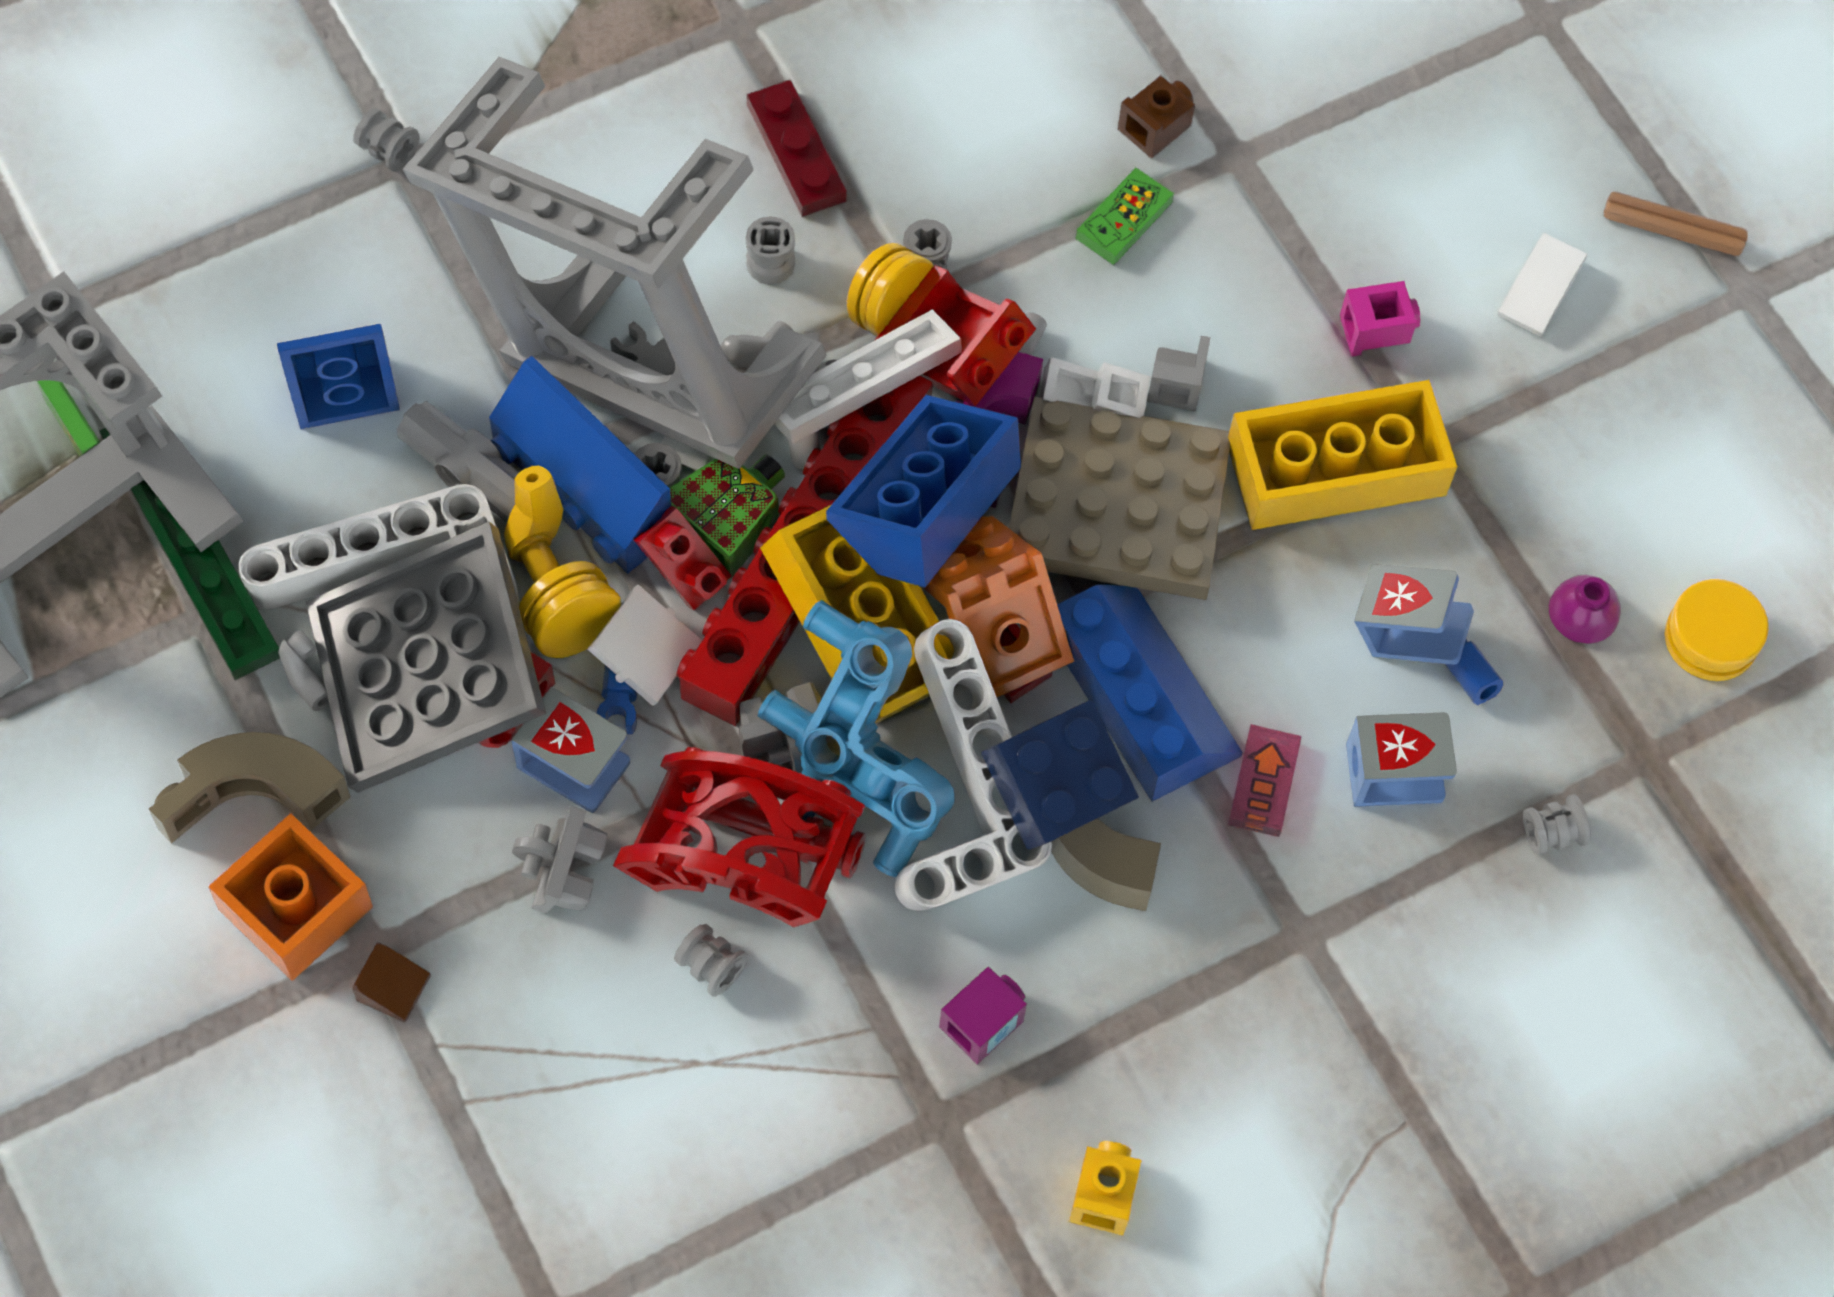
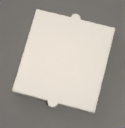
(644, 644)

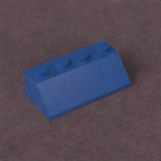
(595, 474)
(927, 488)
(1143, 689)

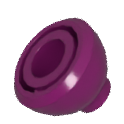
(1585, 609)

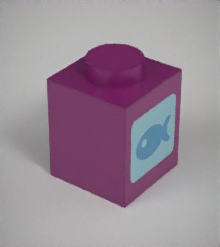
(983, 1014)

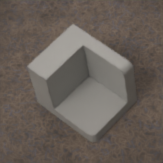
(1178, 376)

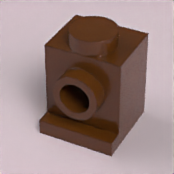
(1156, 115)

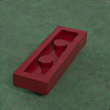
(796, 148)

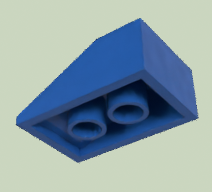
(339, 376)

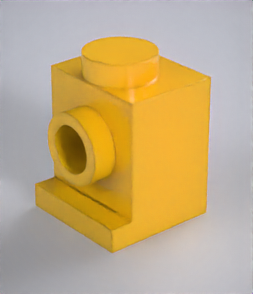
(1101, 1205)

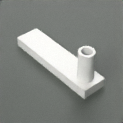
(863, 378)

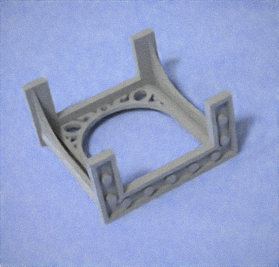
(705, 398)
(140, 447)

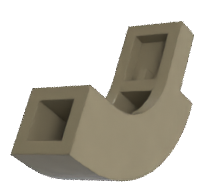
(247, 766)
(1109, 863)

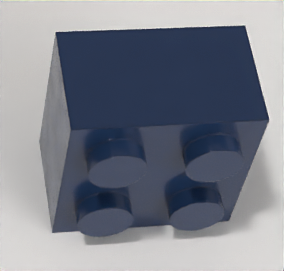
(1059, 775)

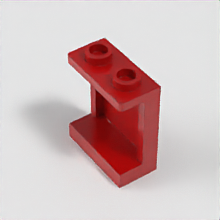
(988, 333)

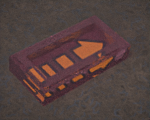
(1264, 780)

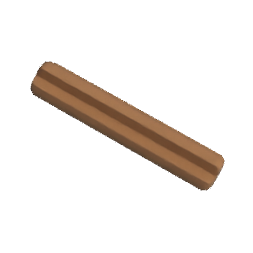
(1675, 223)

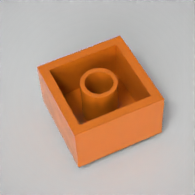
(291, 896)

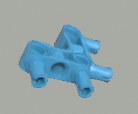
(848, 713)

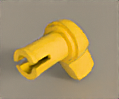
(534, 521)

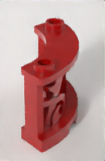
(665, 861)

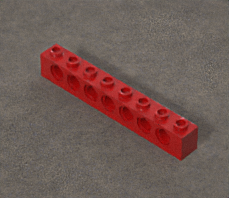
(723, 686)

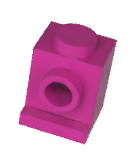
(1378, 316)

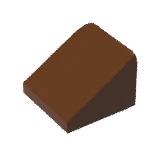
(390, 983)

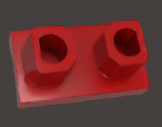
(683, 558)

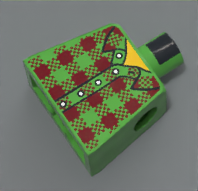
(730, 506)

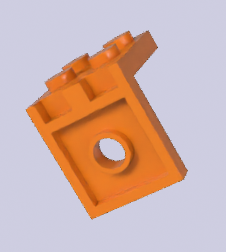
(1001, 582)

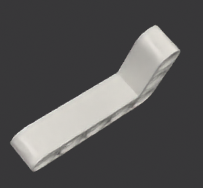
(341, 538)
(960, 728)

